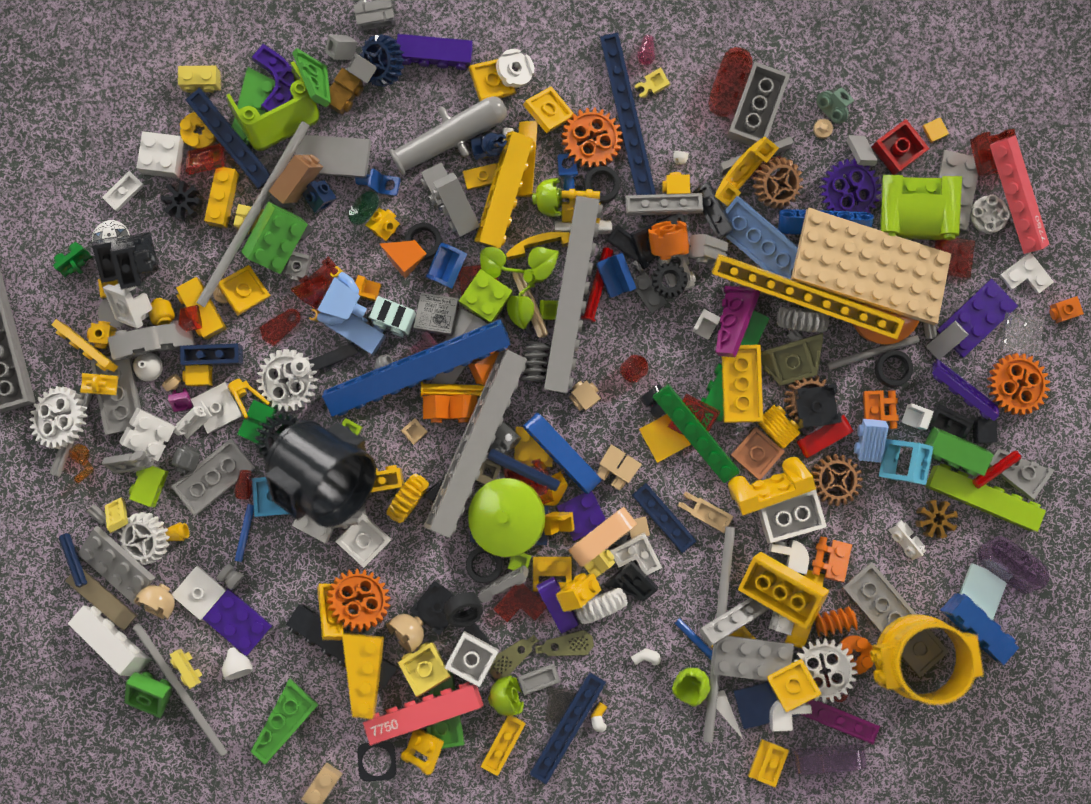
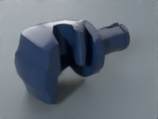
(487, 146)

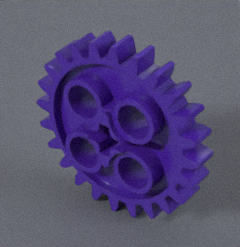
(865, 182)

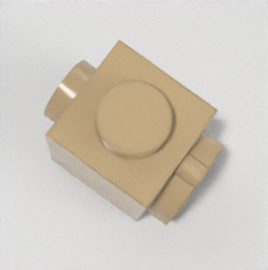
(584, 395)

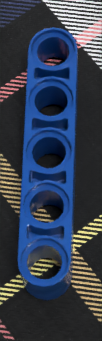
(792, 220)
(562, 453)

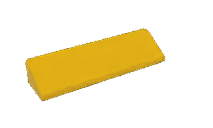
(529, 129)

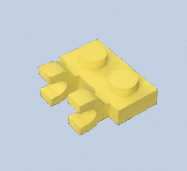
(181, 662)

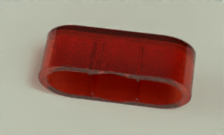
(730, 81)

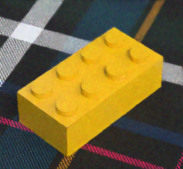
(783, 590)

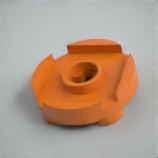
(863, 647)

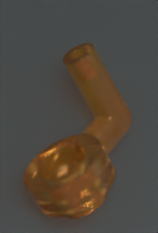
(80, 454)

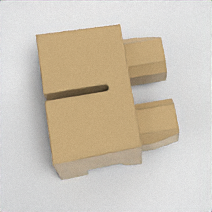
(623, 473)

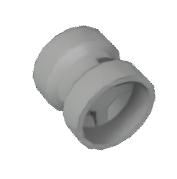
(230, 576)

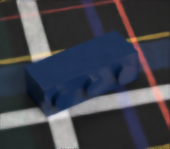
(211, 354)

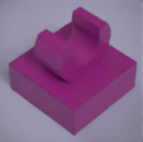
(180, 401)

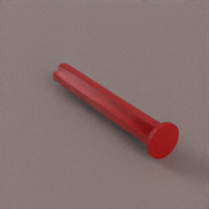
(596, 290)

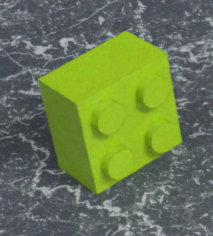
(485, 297)

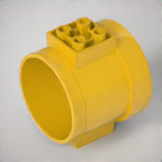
(888, 651)

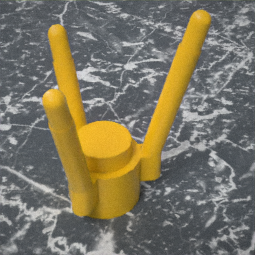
(238, 390)

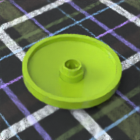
(506, 517)

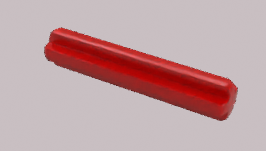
(997, 469)

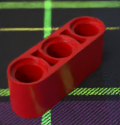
(824, 437)

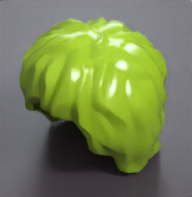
(691, 686)

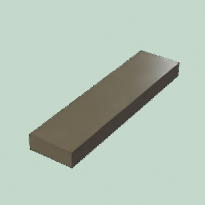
(104, 601)

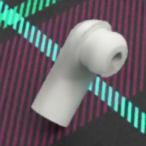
(648, 655)

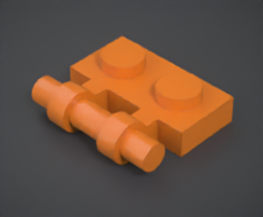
(874, 407)
(837, 561)

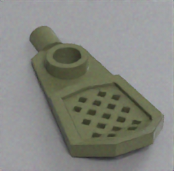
(564, 645)
(513, 656)

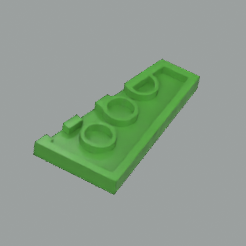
(253, 93)
(450, 729)

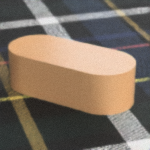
(602, 536)

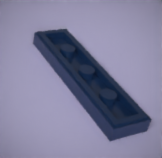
(664, 518)

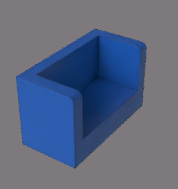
(446, 265)

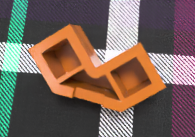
(449, 407)

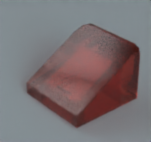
(190, 318)

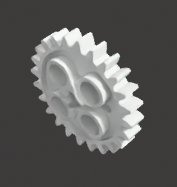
(271, 385)
(58, 417)
(842, 666)

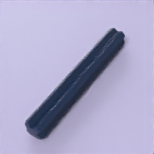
(523, 469)

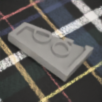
(1023, 475)

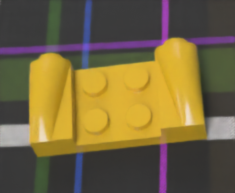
(780, 487)

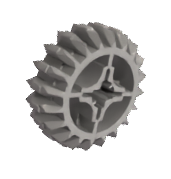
(802, 319)

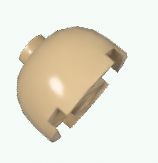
(156, 600)
(407, 630)

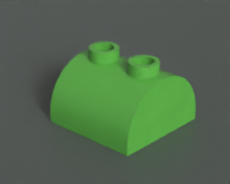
(147, 693)

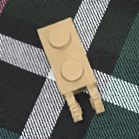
(707, 513)

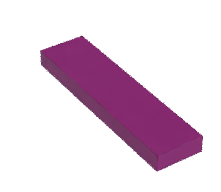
(843, 721)

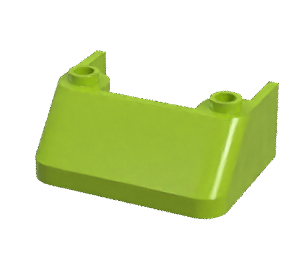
(279, 122)

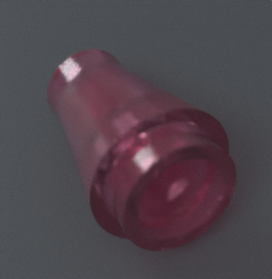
(646, 53)

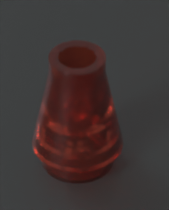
(243, 487)

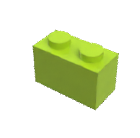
(148, 485)

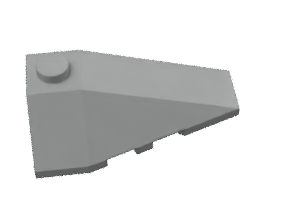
(463, 323)

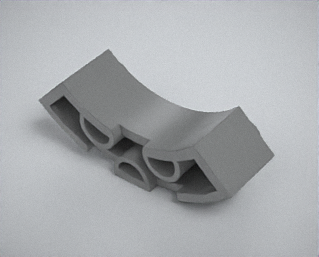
(139, 342)

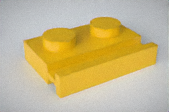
(768, 763)

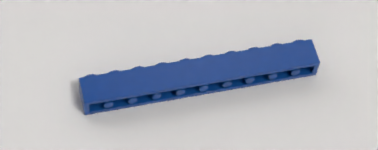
(416, 367)

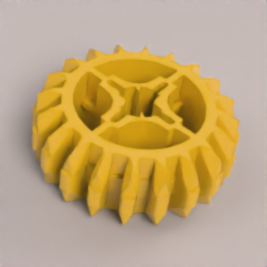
(407, 498)

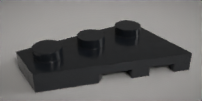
(642, 243)

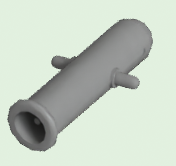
(450, 133)

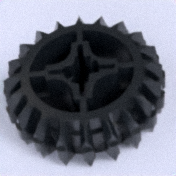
(266, 433)

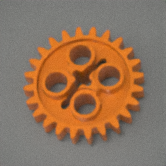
(584, 123)
(1033, 392)
(352, 584)

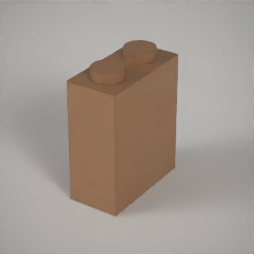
(295, 178)

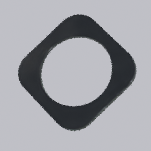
(390, 774)

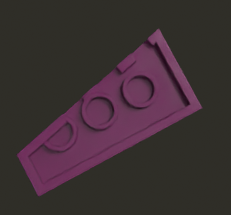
(737, 312)

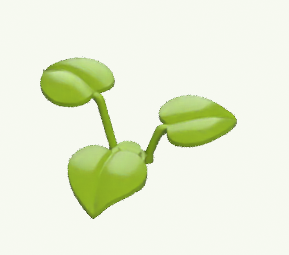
(542, 262)

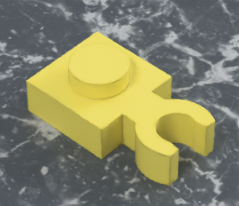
(655, 81)

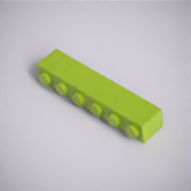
(986, 499)

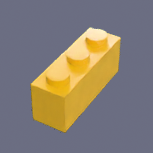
(221, 197)
(211, 321)

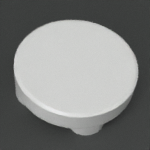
(989, 214)

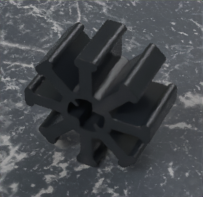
(185, 205)

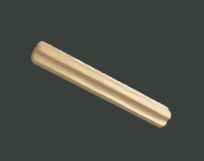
(537, 319)

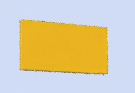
(742, 386)

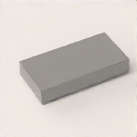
(861, 150)
(947, 340)
(539, 679)

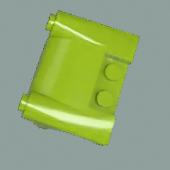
(921, 207)

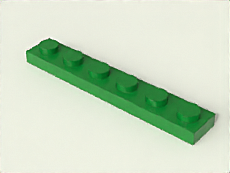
(696, 433)

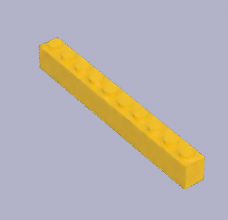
(807, 296)

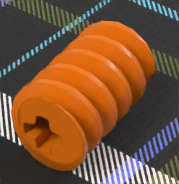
(835, 621)

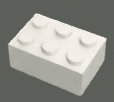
(792, 517)

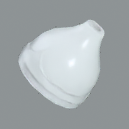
(148, 367)
(236, 665)

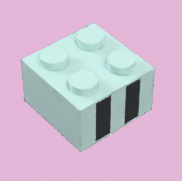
(392, 316)

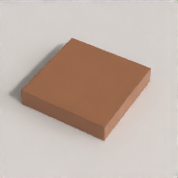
(757, 453)

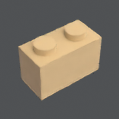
(322, 785)

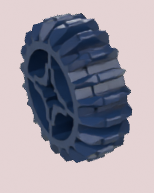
(386, 59)

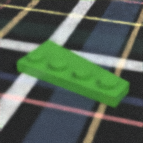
(287, 716)

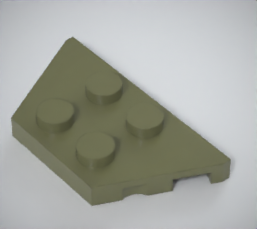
(793, 359)

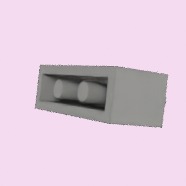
(455, 204)

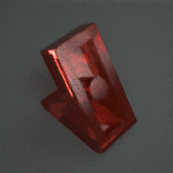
(312, 290)

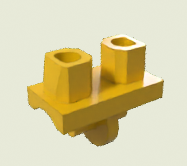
(99, 384)

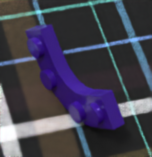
(281, 72)

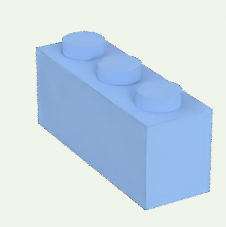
(360, 333)

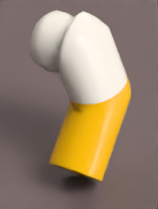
(596, 718)

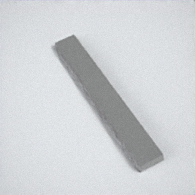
(180, 690)

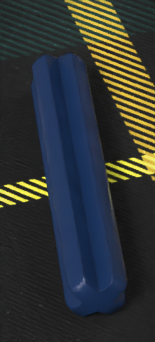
(72, 560)

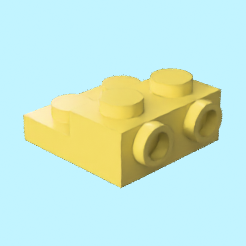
(424, 668)

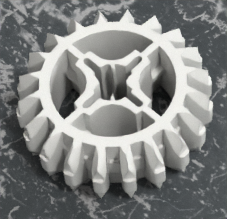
(140, 526)
(602, 606)

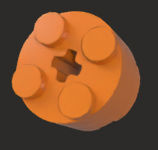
(669, 239)

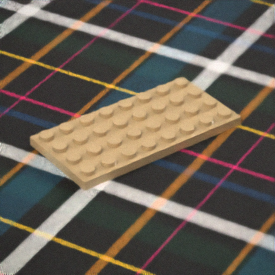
(871, 266)

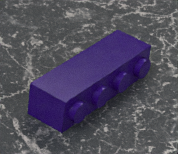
(436, 51)

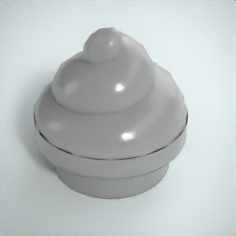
(382, 360)

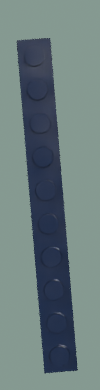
(627, 115)

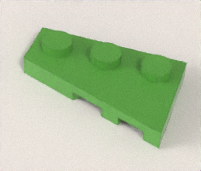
(314, 76)

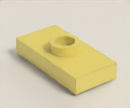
(116, 514)

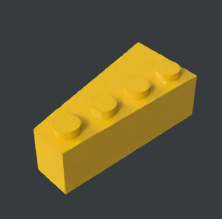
(363, 668)

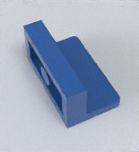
(616, 275)

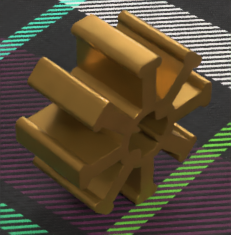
(938, 526)

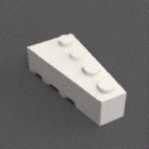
(108, 641)

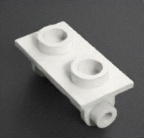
(192, 420)
(912, 547)

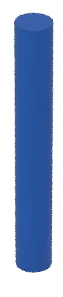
(244, 533)
(694, 638)

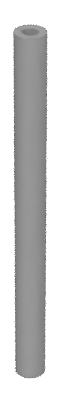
(872, 352)

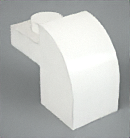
(796, 554)
(783, 721)

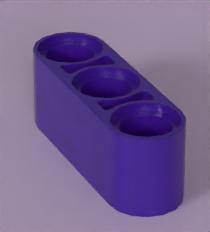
(564, 620)

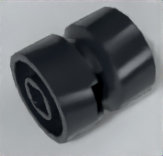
(647, 399)

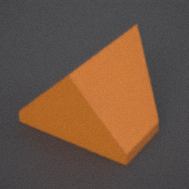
(404, 255)

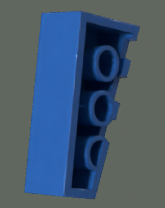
(974, 620)

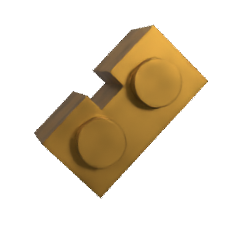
(344, 90)

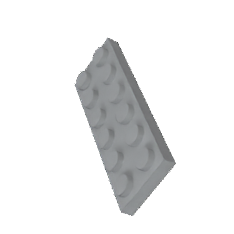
(884, 605)

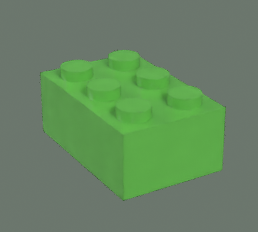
(274, 238)
(959, 452)

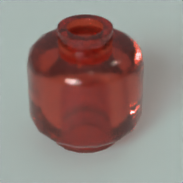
(634, 368)

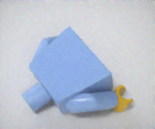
(339, 301)

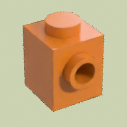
(1066, 310)

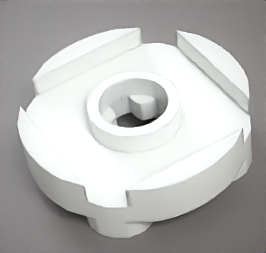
(508, 75)

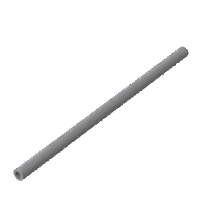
(252, 215)
(721, 609)

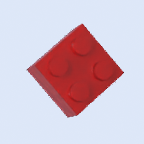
(900, 147)

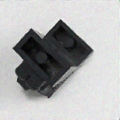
(125, 259)

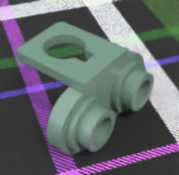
(834, 105)

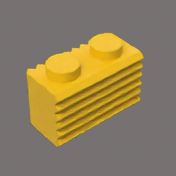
(778, 426)

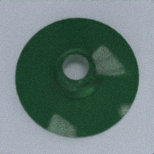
(363, 208)

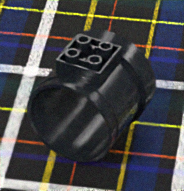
(319, 472)

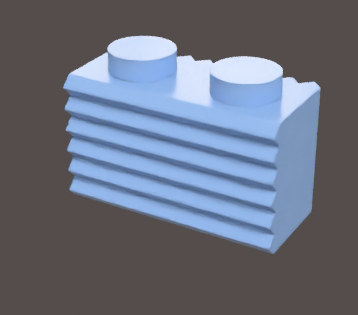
(871, 440)

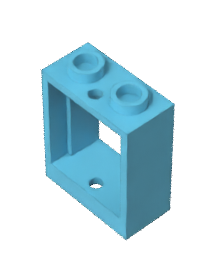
(920, 454)

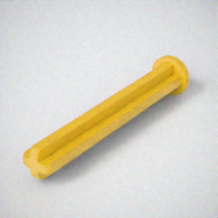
(450, 389)

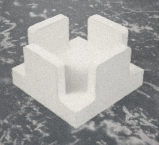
(125, 307)

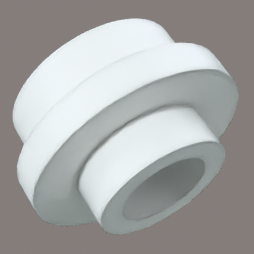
(306, 366)

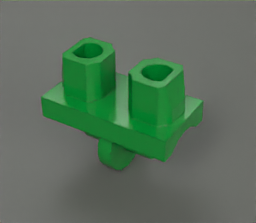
(72, 261)

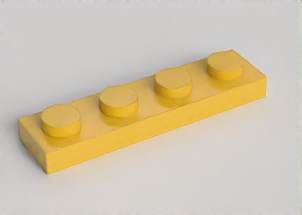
(89, 350)

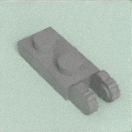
(128, 462)
(503, 583)

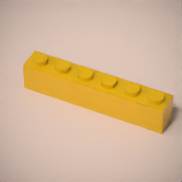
(504, 189)

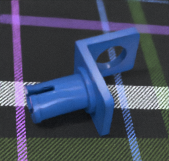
(567, 174)
(377, 182)

